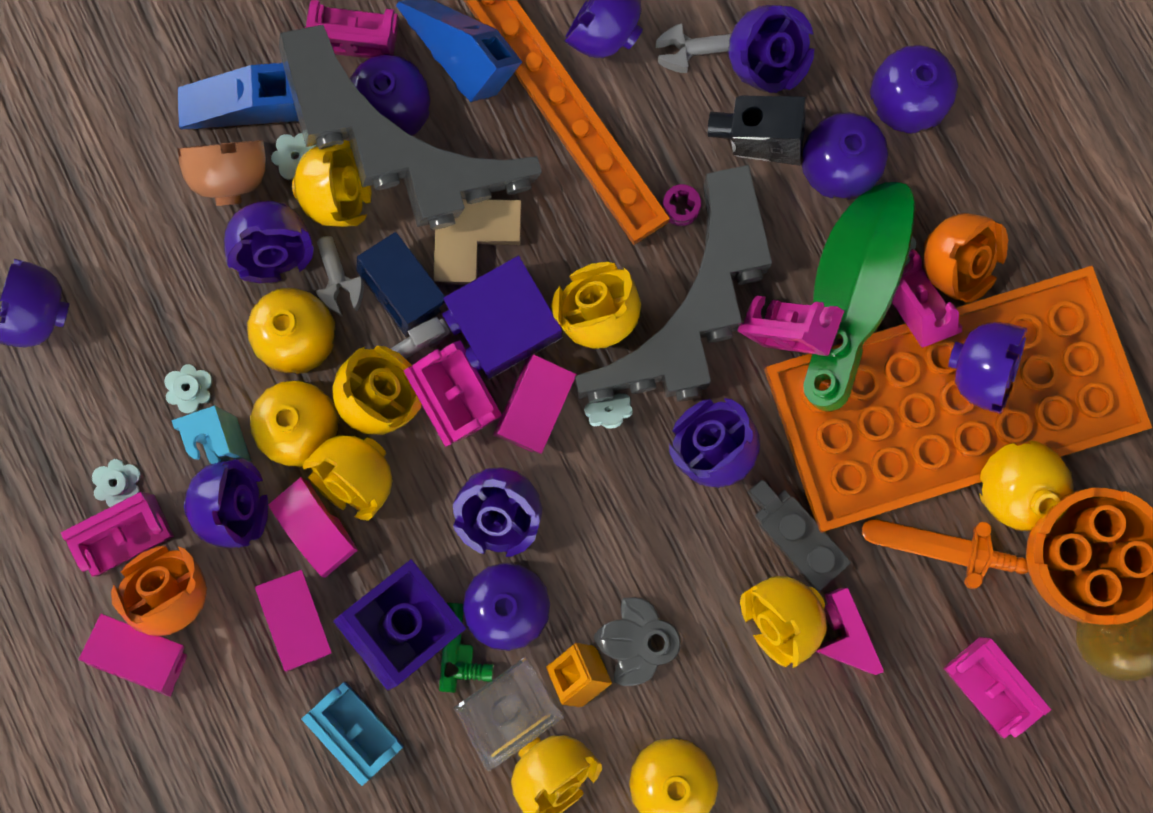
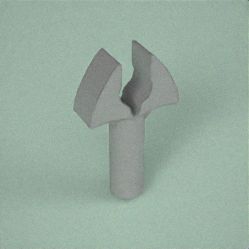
(688, 47)
(337, 278)
(423, 336)

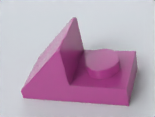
(854, 643)

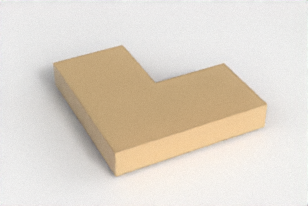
(479, 223)

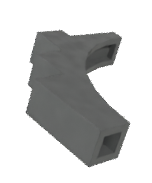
(383, 153)
(675, 354)

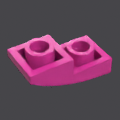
(312, 528)

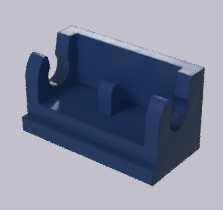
(400, 283)

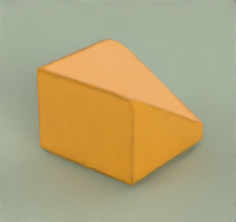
(578, 675)

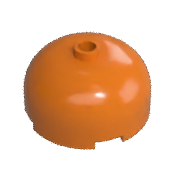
(1094, 556)

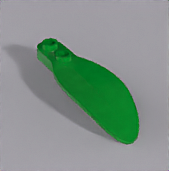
(860, 276)

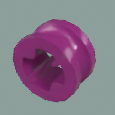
(693, 201)

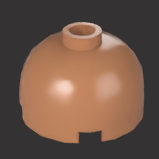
(223, 169)

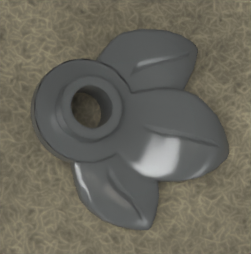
(630, 642)

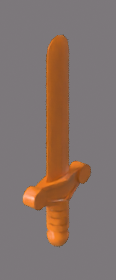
(975, 554)

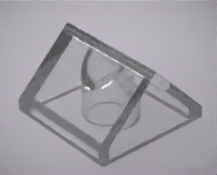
(508, 713)

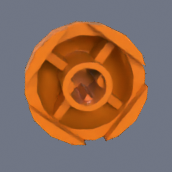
(964, 254)
(160, 591)

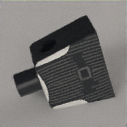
(763, 128)

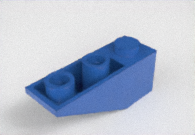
(467, 49)
(237, 98)

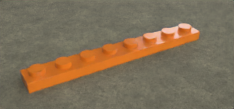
(574, 120)

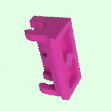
(356, 31)
(923, 306)
(792, 326)
(452, 393)
(534, 404)
(117, 534)
(293, 620)
(134, 655)
(996, 688)

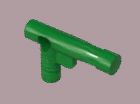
(461, 656)

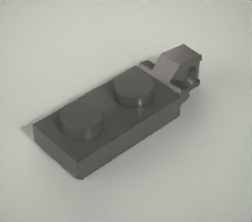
(798, 536)

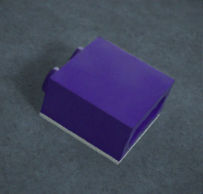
(501, 318)

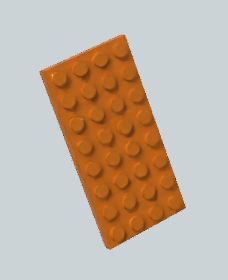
(917, 437)

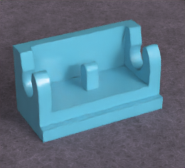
(216, 431)
(352, 733)

